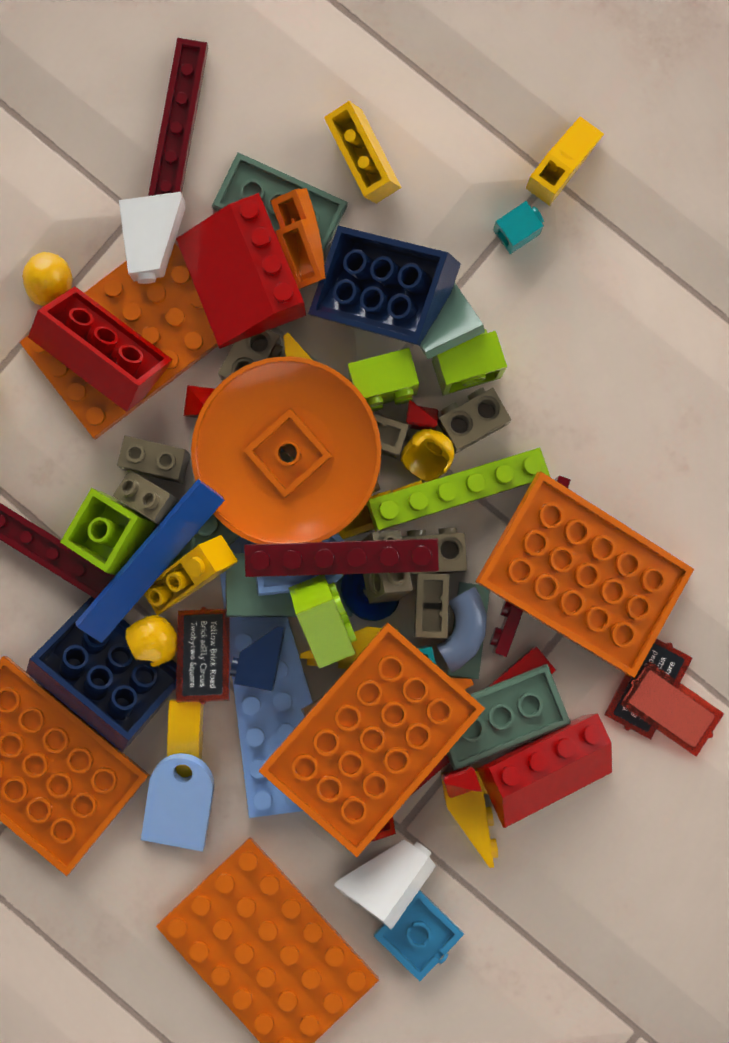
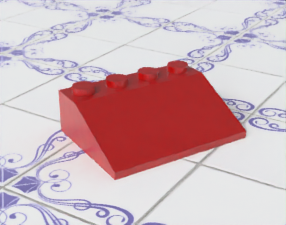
(241, 272)

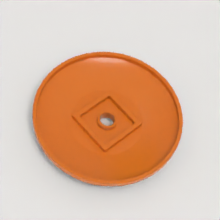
(278, 405)

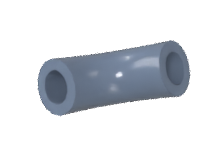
(468, 630)

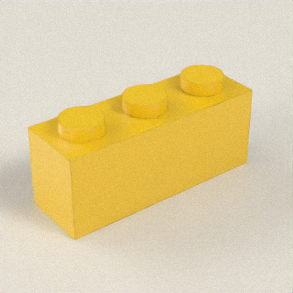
(362, 152)

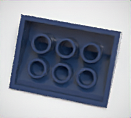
(384, 285)
(103, 680)

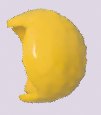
(46, 277)
(428, 454)
(152, 640)

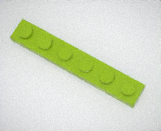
(456, 489)

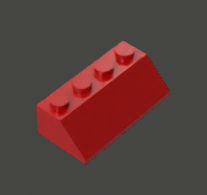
(99, 347)
(547, 768)

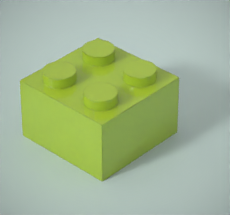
(470, 363)
(385, 378)
(106, 531)
(323, 620)

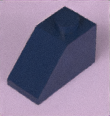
(259, 661)

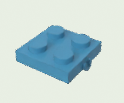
(420, 936)

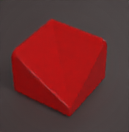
(421, 417)
(461, 781)

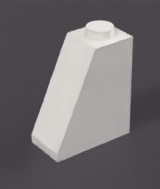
(150, 233)
(388, 881)

